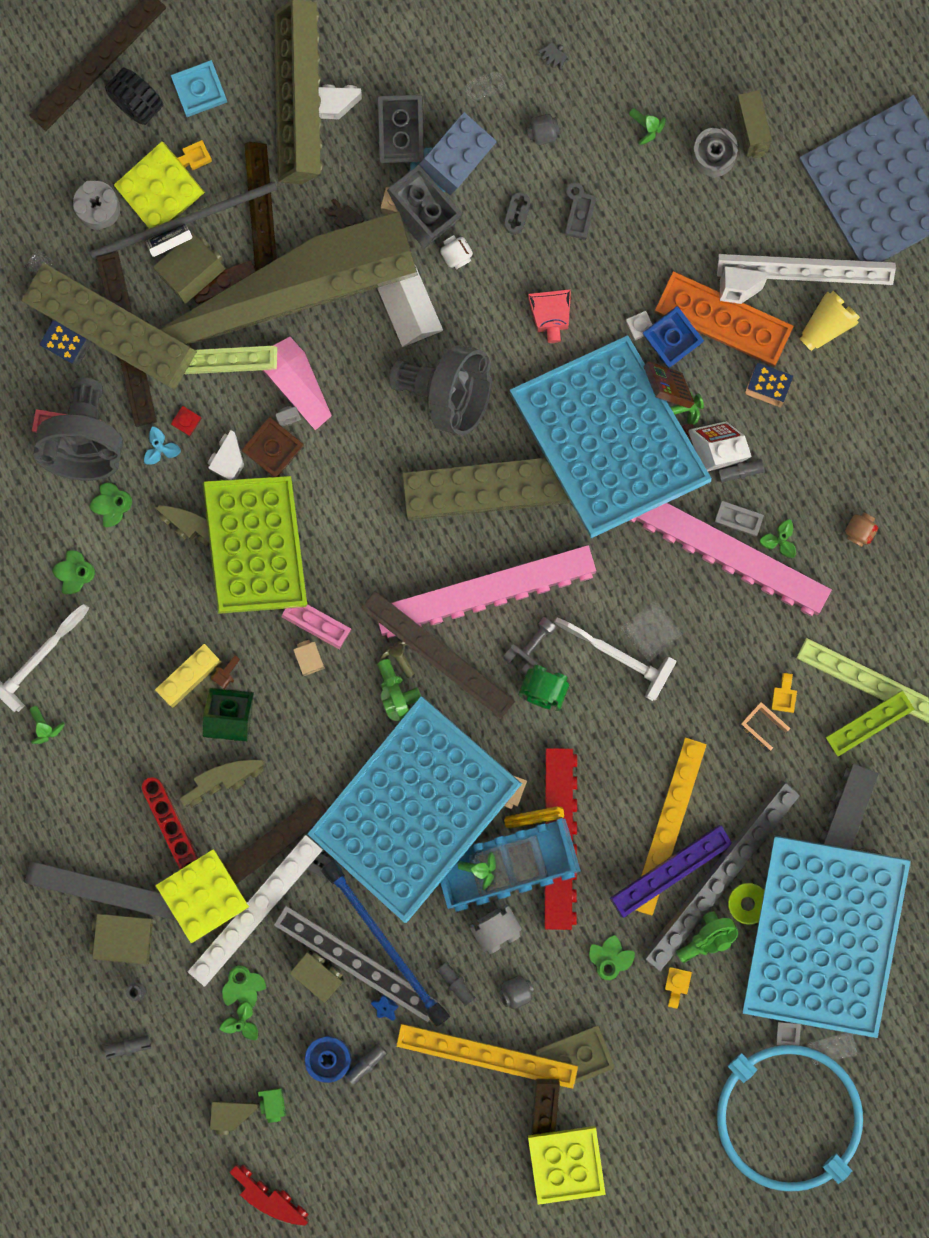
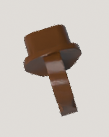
(222, 676)

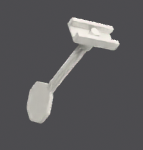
(657, 677)
(12, 684)

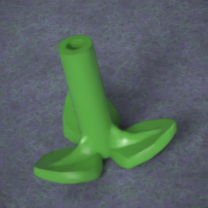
(650, 122)
(694, 413)
(784, 531)
(43, 730)
(481, 870)
(232, 1025)

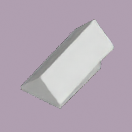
(410, 310)

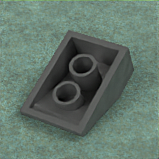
(401, 128)
(423, 206)

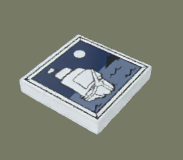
(168, 240)

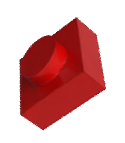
(186, 421)

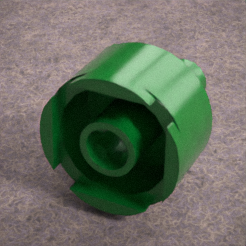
(544, 688)

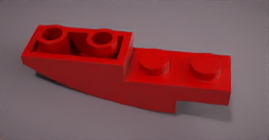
(275, 1205)

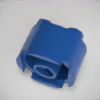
(328, 1072)

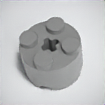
(713, 140)
(91, 193)
(496, 929)

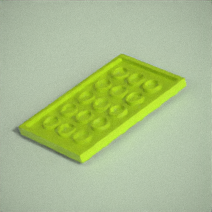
(254, 544)

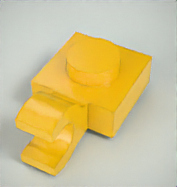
(195, 156)
(784, 697)
(677, 983)

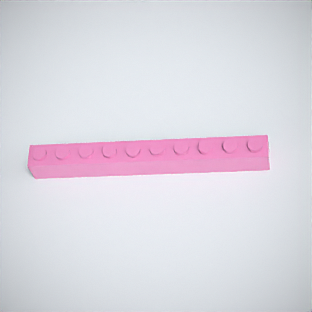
(736, 557)
(497, 588)

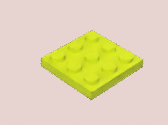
(159, 187)
(202, 896)
(566, 1165)

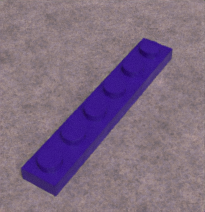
(670, 871)

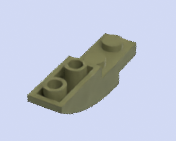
(187, 523)
(229, 774)

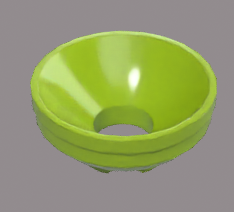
(735, 898)

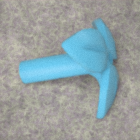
(157, 438)

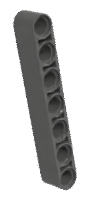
(97, 889)

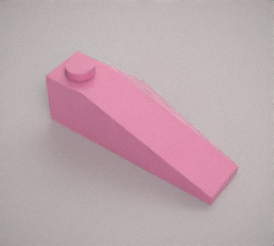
(298, 383)

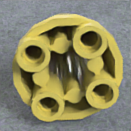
(828, 321)

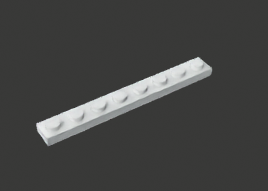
(812, 269)
(259, 907)

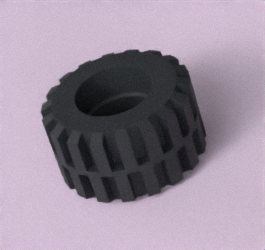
(134, 96)

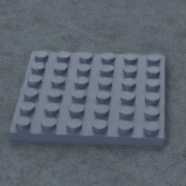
(877, 181)

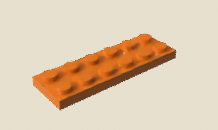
(726, 322)

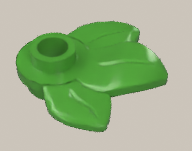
(107, 504)
(70, 571)
(611, 954)
(242, 990)

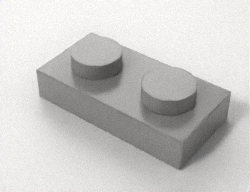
(739, 518)

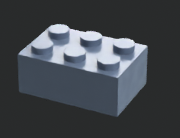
(457, 153)

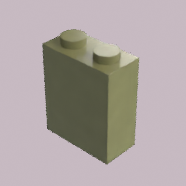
(753, 124)
(189, 267)
(121, 939)

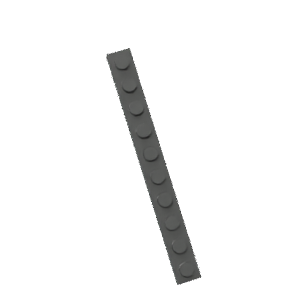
(720, 875)

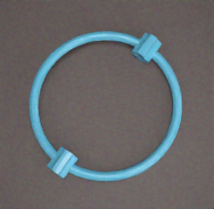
(835, 1166)

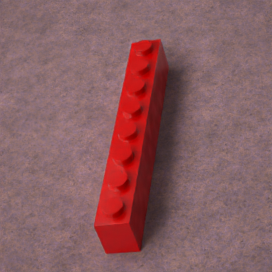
(559, 792)

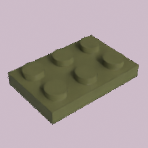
(582, 1049)

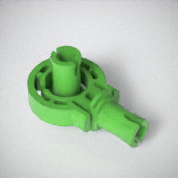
(391, 696)
(710, 938)

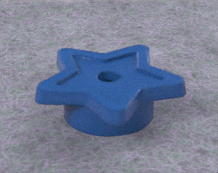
(382, 1011)

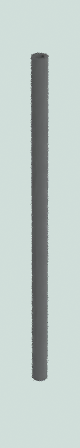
(170, 225)

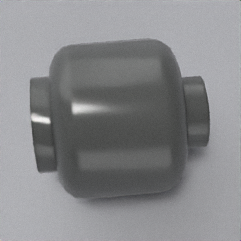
(543, 129)
(516, 992)

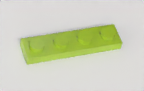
(870, 723)

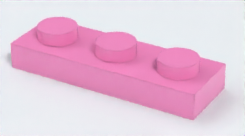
(318, 624)

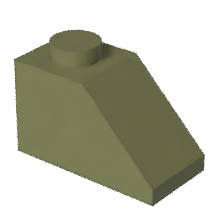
(229, 1115)

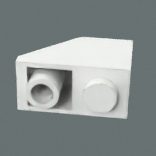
(337, 101)
(740, 284)
(228, 460)

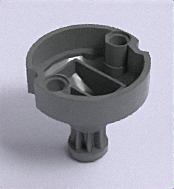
(455, 389)
(79, 443)

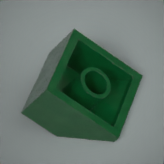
(227, 714)

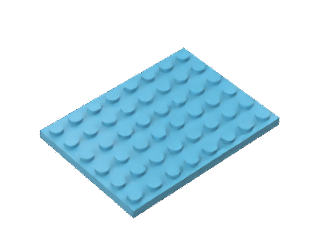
(609, 437)
(414, 809)
(826, 936)

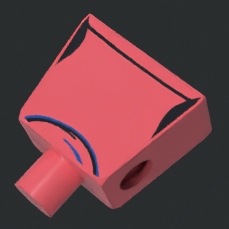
(551, 312)

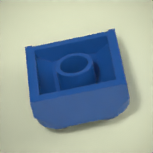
(673, 337)

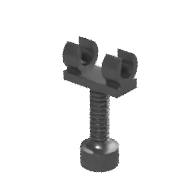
(546, 627)

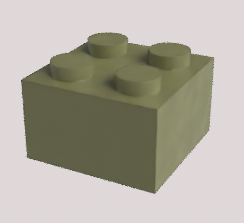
(317, 976)

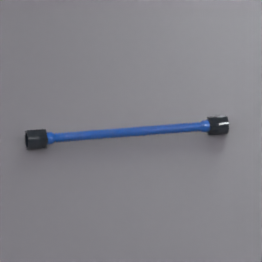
(435, 1011)

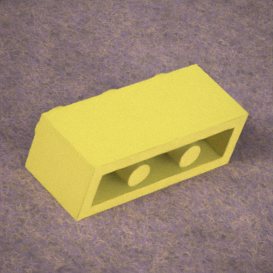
(188, 675)

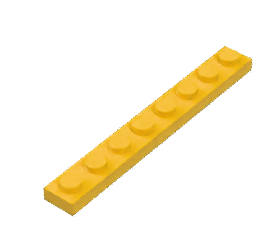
(673, 810)
(486, 1055)

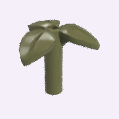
(397, 652)

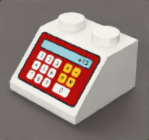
(719, 445)

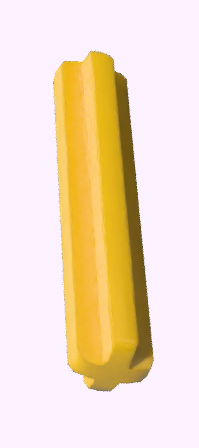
(534, 817)

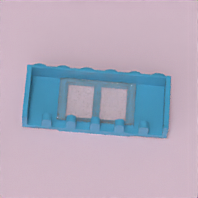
(521, 861)

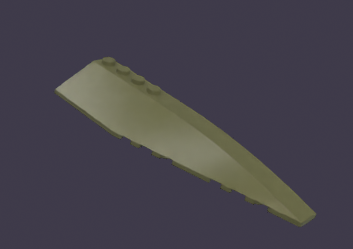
(308, 276)

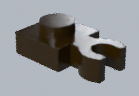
(344, 217)

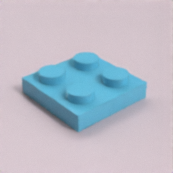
(199, 88)

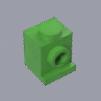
(272, 1104)

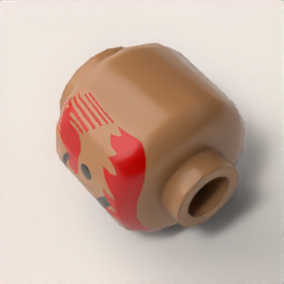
(861, 529)

